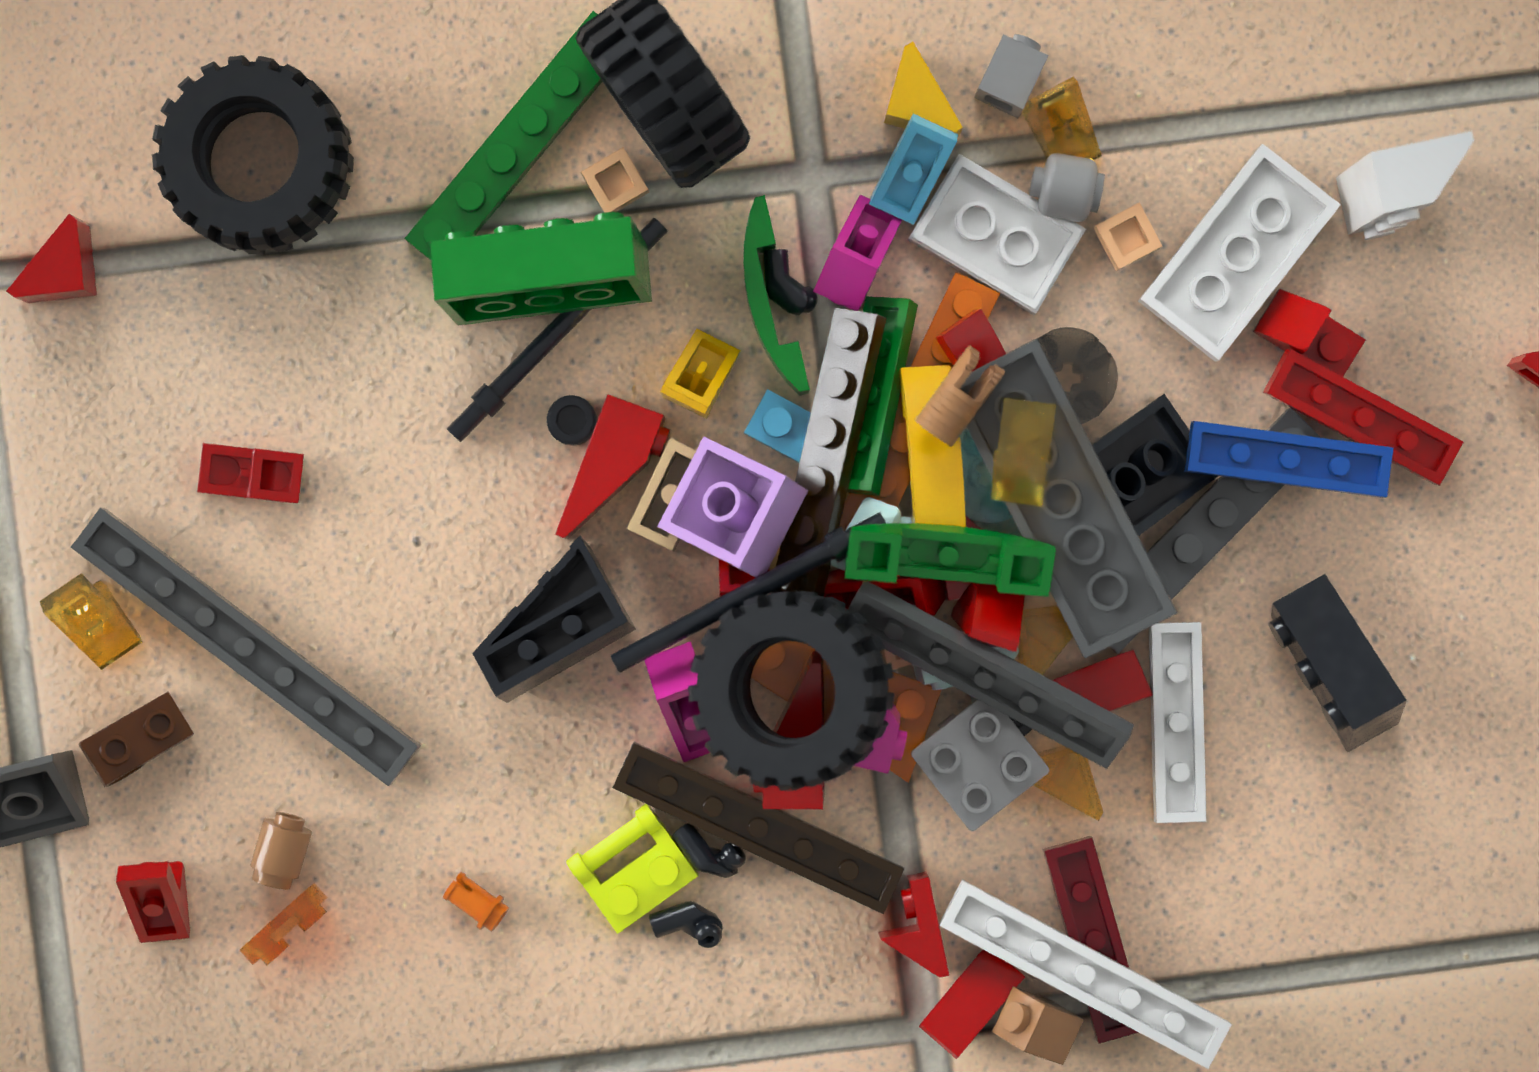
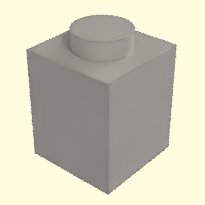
(1012, 74)

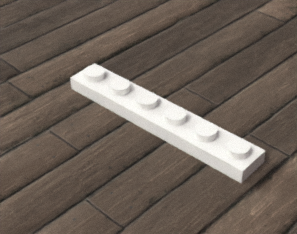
(1085, 974)

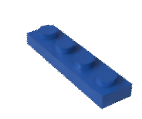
(1289, 459)

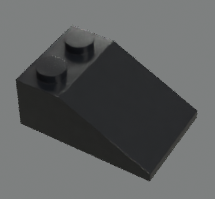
(1148, 463)

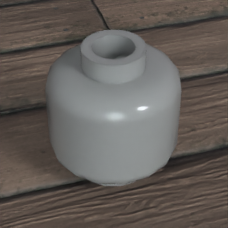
(1067, 187)

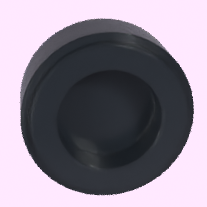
(571, 420)

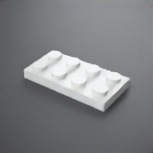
(1239, 252)

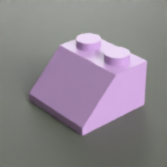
(733, 507)

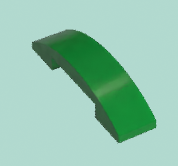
(786, 357)
(950, 554)

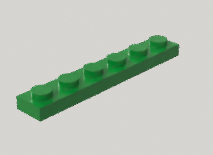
(510, 148)

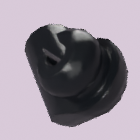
(706, 858)

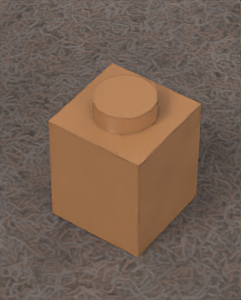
(1037, 1025)

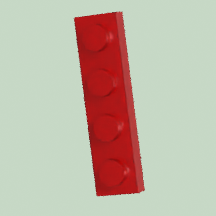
(1362, 416)

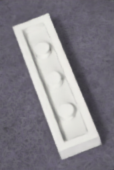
(1177, 722)

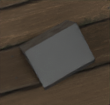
(40, 798)

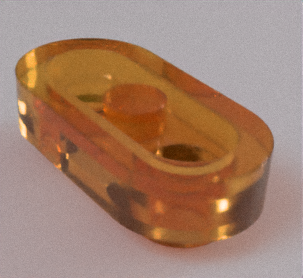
(270, 940)

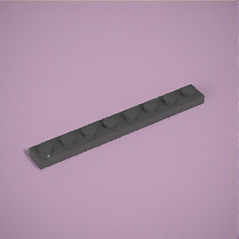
(245, 646)

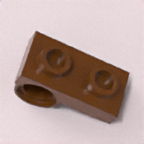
(136, 739)

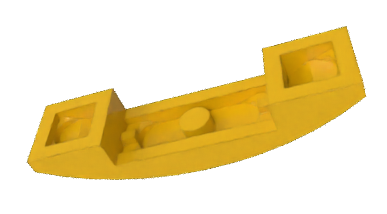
(933, 465)

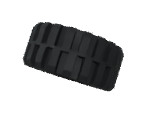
(664, 88)
(205, 112)
(726, 694)

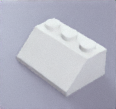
(1397, 183)

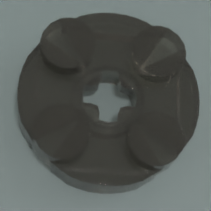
(1090, 361)

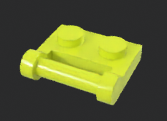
(641, 882)

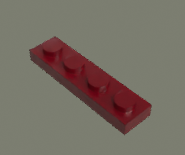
(1087, 914)

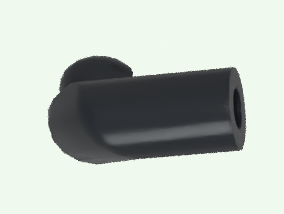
(784, 289)
(691, 919)

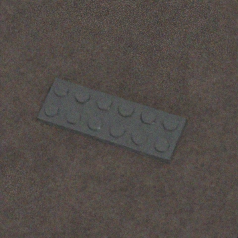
(1100, 565)

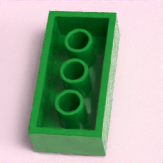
(540, 269)

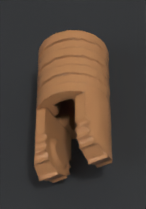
(950, 407)

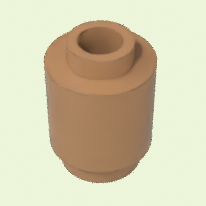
(280, 850)

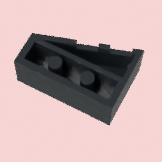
(555, 626)
(1337, 663)

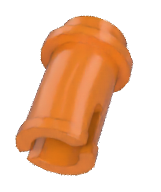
(476, 902)

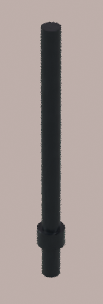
(490, 398)
(833, 548)

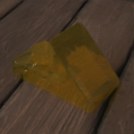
(1023, 452)
(91, 620)

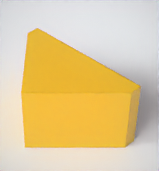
(918, 94)
(700, 373)

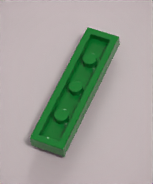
(884, 393)

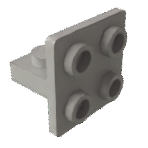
(979, 762)

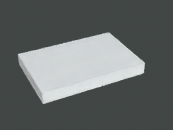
(995, 234)

